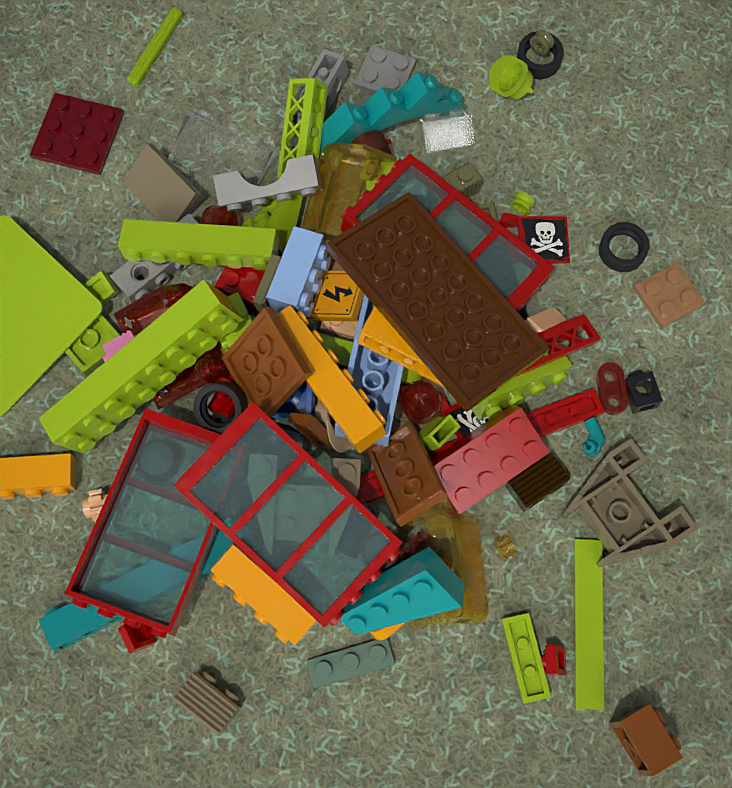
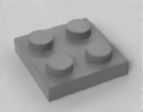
(384, 69)

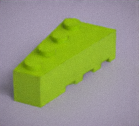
(522, 386)

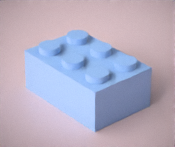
(299, 272)

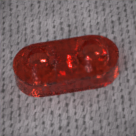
(612, 390)

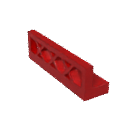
(563, 332)

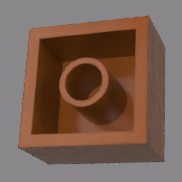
(647, 740)

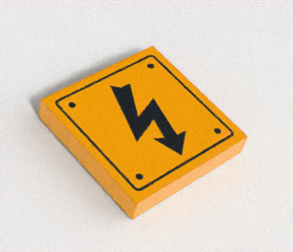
(337, 299)

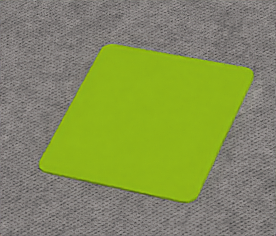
(39, 311)

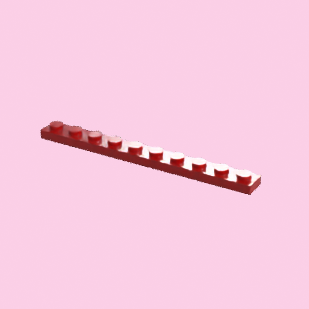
(544, 420)

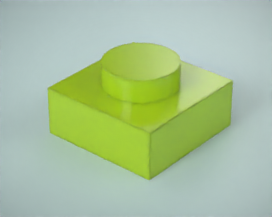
(101, 287)

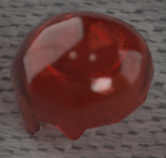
(420, 402)

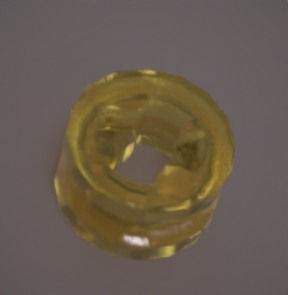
(505, 548)

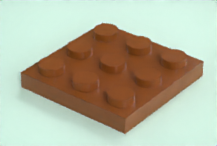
(266, 362)

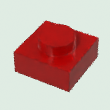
(135, 638)
(554, 660)

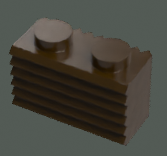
(537, 482)

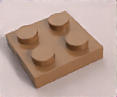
(669, 295)

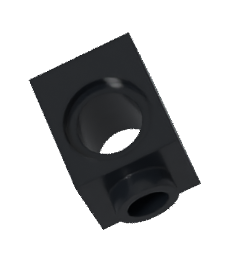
(639, 402)

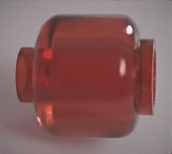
(219, 216)

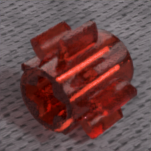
(418, 541)

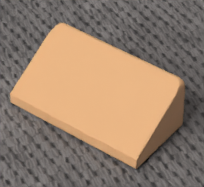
(545, 319)

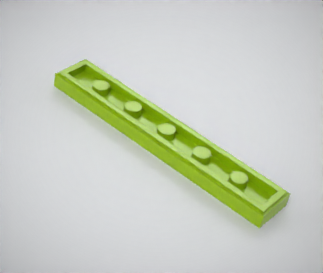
(588, 625)

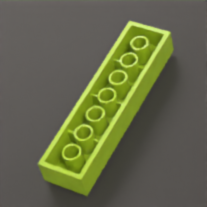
(141, 368)

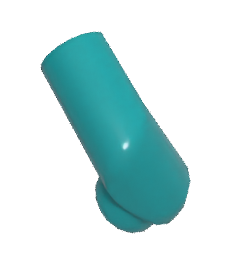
(596, 438)

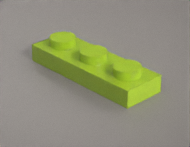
(525, 658)

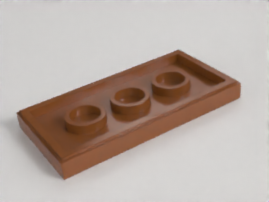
(406, 474)

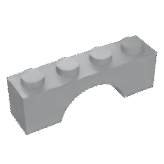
(299, 176)

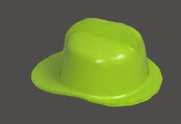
(510, 77)

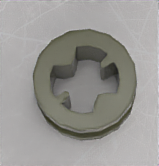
(542, 42)

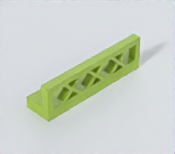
(312, 106)

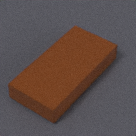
(311, 429)

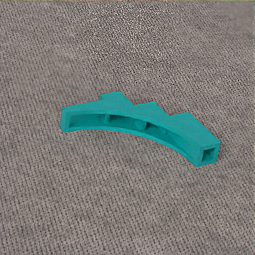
(388, 106)

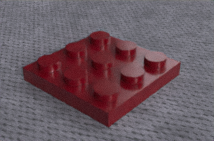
(77, 133)

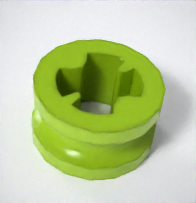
(522, 203)

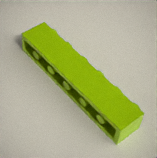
(198, 244)

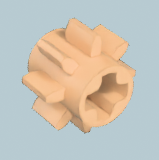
(94, 503)

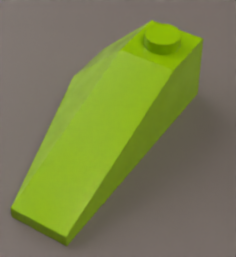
(279, 216)

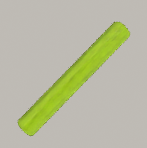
(155, 47)

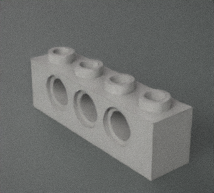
(331, 70)
(158, 274)

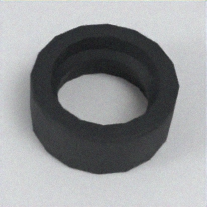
(546, 70)
(628, 229)
(200, 405)

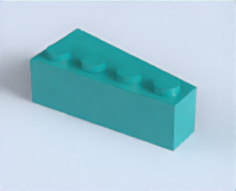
(405, 593)

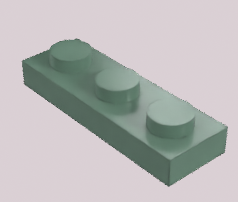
(350, 663)

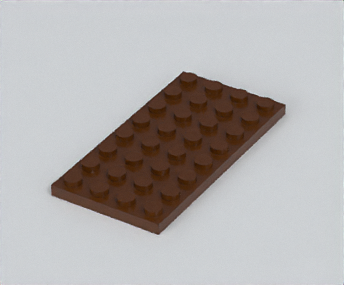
(437, 300)

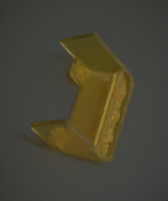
(343, 176)
(467, 565)

